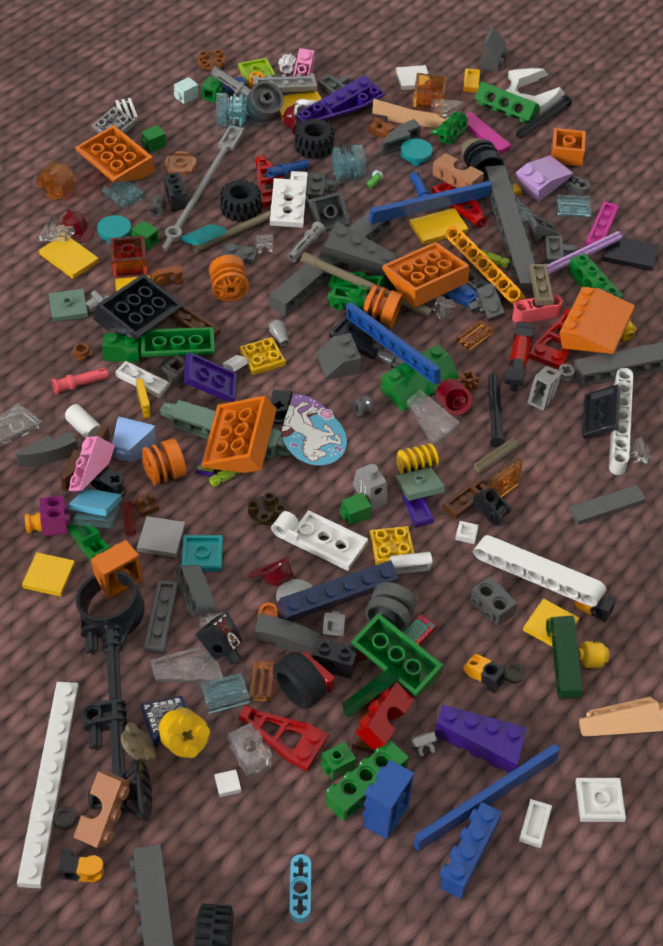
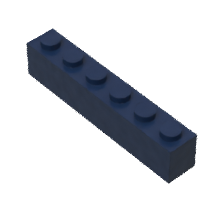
(335, 591)

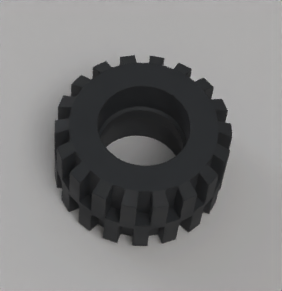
(314, 138)
(240, 200)
(214, 925)

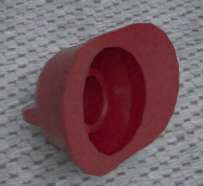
(82, 229)
(454, 397)
(275, 573)

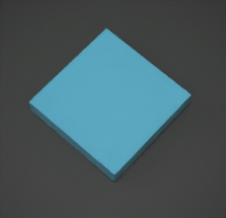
(95, 502)

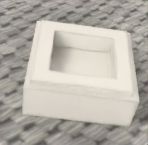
(235, 363)
(467, 532)
(227, 783)

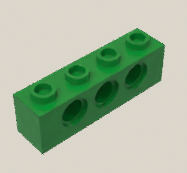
(486, 90)
(587, 274)
(346, 805)

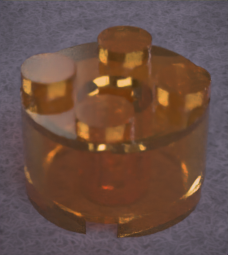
(56, 180)

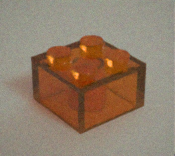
(427, 88)

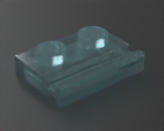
(573, 206)
(225, 692)

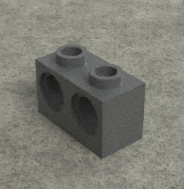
(495, 600)

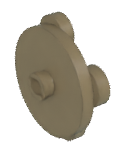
(137, 743)

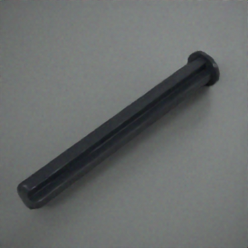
(566, 101)
(495, 410)

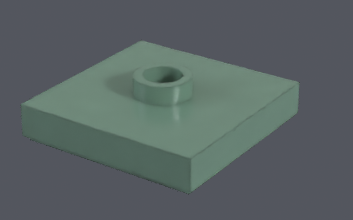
(68, 305)
(420, 483)

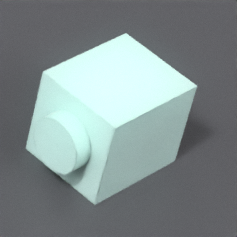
(186, 90)

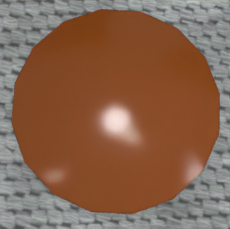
(210, 59)

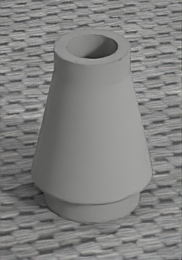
(278, 331)

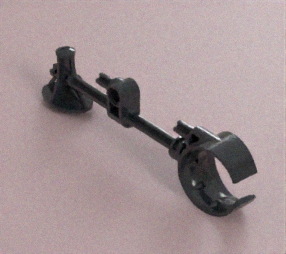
(112, 712)

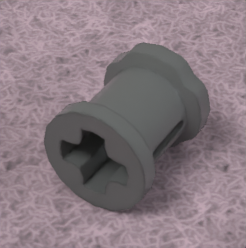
(162, 201)

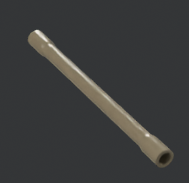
(236, 230)
(316, 262)

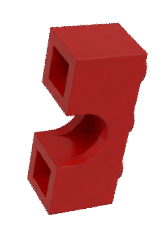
(374, 726)

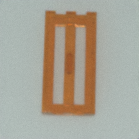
(476, 336)
(263, 665)

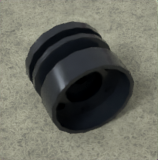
(482, 154)

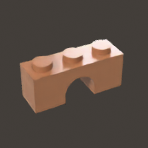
(446, 170)
(111, 792)

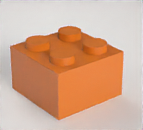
(568, 146)
(121, 558)

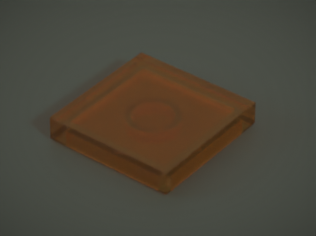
(507, 477)

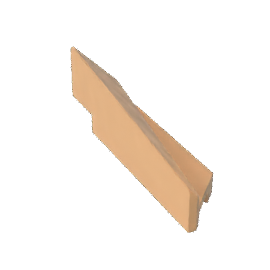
(401, 114)
(624, 718)

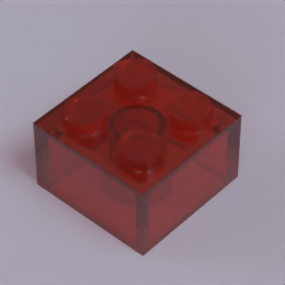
(128, 256)

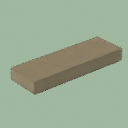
(541, 284)

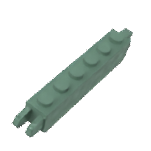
(199, 420)

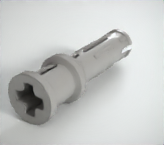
(238, 87)
(310, 237)

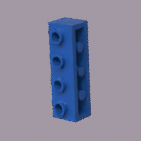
(470, 850)

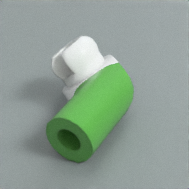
(376, 178)

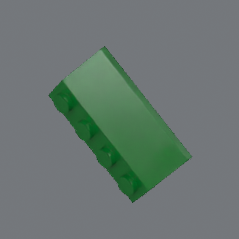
(178, 342)
(404, 381)
(389, 646)

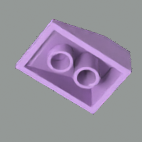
(542, 177)

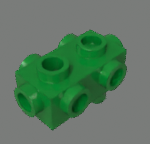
(451, 128)
(343, 295)

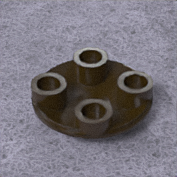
(266, 509)

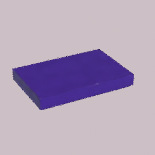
(210, 377)

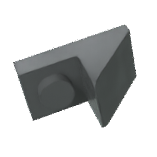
(540, 227)

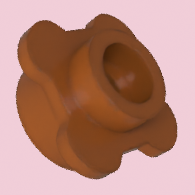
(81, 351)

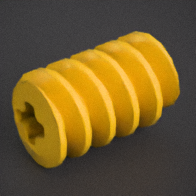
(416, 457)

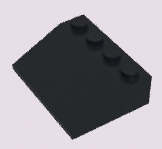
(136, 308)

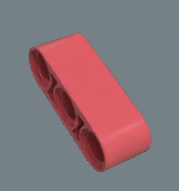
(528, 311)

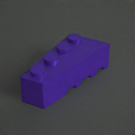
(482, 736)

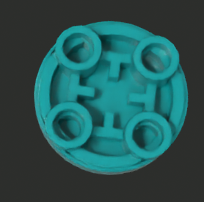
(416, 151)
(114, 227)

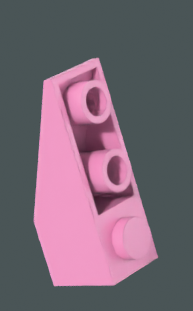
(305, 62)
(93, 459)

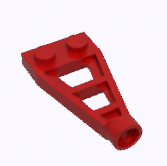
(266, 195)
(475, 214)
(546, 354)
(306, 749)

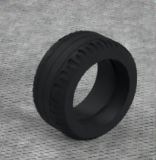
(299, 680)

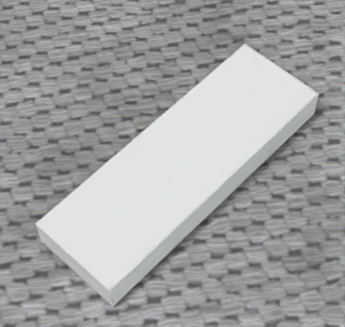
(153, 383)

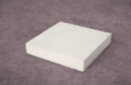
(407, 76)
(600, 800)

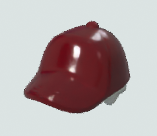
(289, 115)

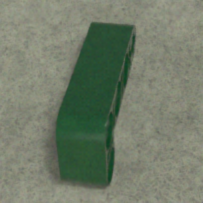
(565, 656)

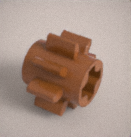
(469, 380)

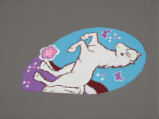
(313, 432)

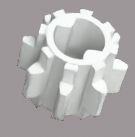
(287, 63)

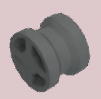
(363, 405)

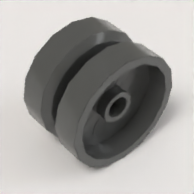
(264, 101)
(392, 603)

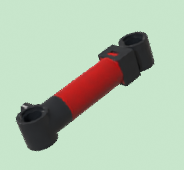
(519, 355)

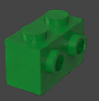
(121, 348)

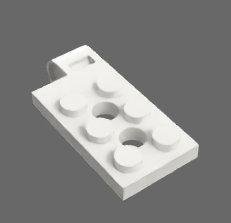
(291, 188)
(307, 534)

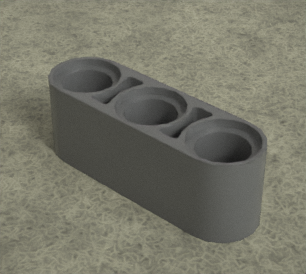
(195, 590)

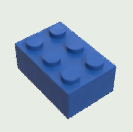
(387, 799)

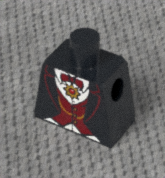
(221, 638)

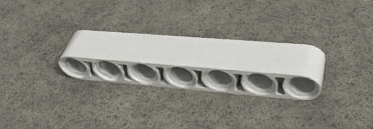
(621, 438)
(540, 570)

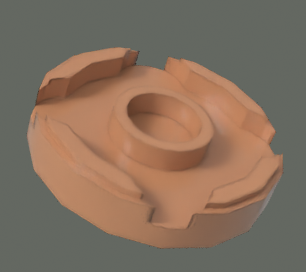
(181, 163)

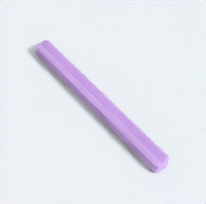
(592, 248)

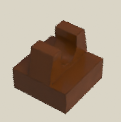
(146, 504)

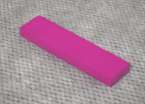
(484, 132)
(602, 223)

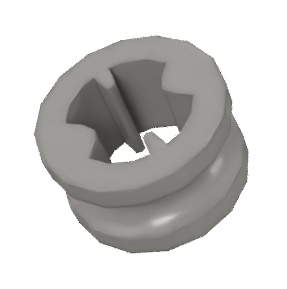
(570, 372)

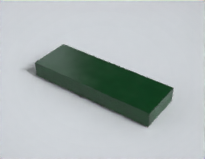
(370, 691)

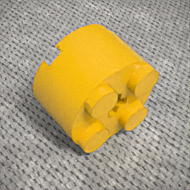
(194, 736)

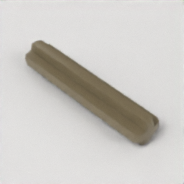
(496, 455)

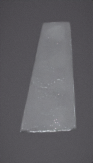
(17, 422)

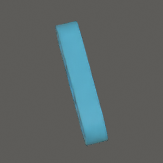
(295, 879)

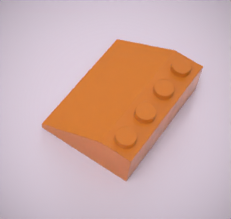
(117, 156)
(426, 273)
(596, 321)
(240, 435)

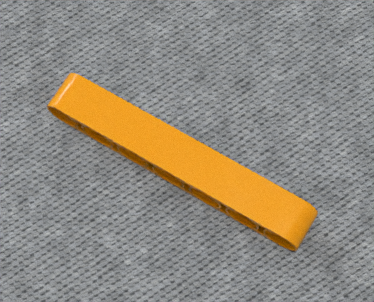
(459, 240)

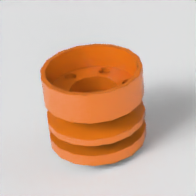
(228, 278)
(382, 306)
(161, 462)

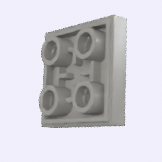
(117, 118)
(161, 537)

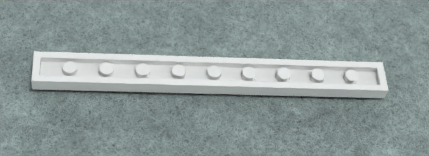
(48, 786)

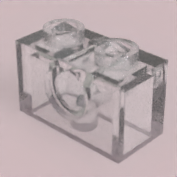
(250, 761)

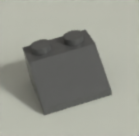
(493, 51)
(328, 210)
(339, 357)

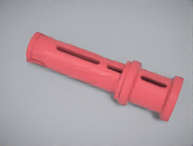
(71, 382)

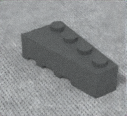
(355, 250)

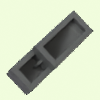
(399, 135)
(47, 451)
(285, 634)

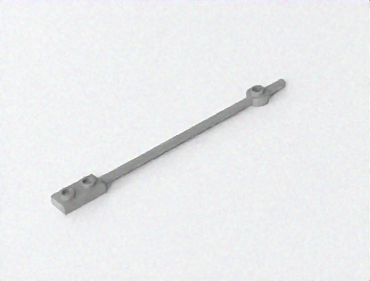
(227, 143)

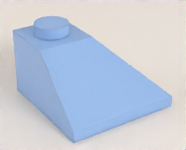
(131, 437)

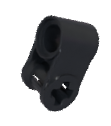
(281, 401)
(109, 481)
(491, 505)

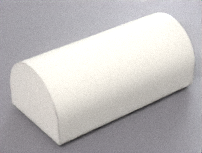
(82, 421)
(412, 562)

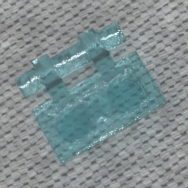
(123, 192)

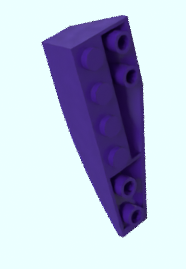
(345, 100)

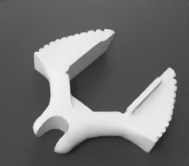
(527, 76)

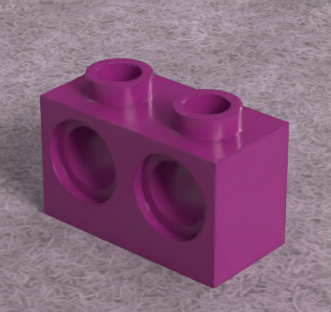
(54, 515)

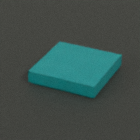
(203, 234)
(203, 551)

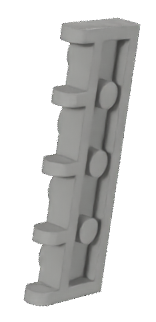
(291, 84)

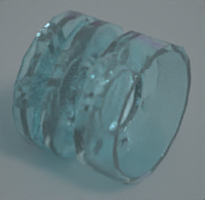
(230, 109)
(351, 161)

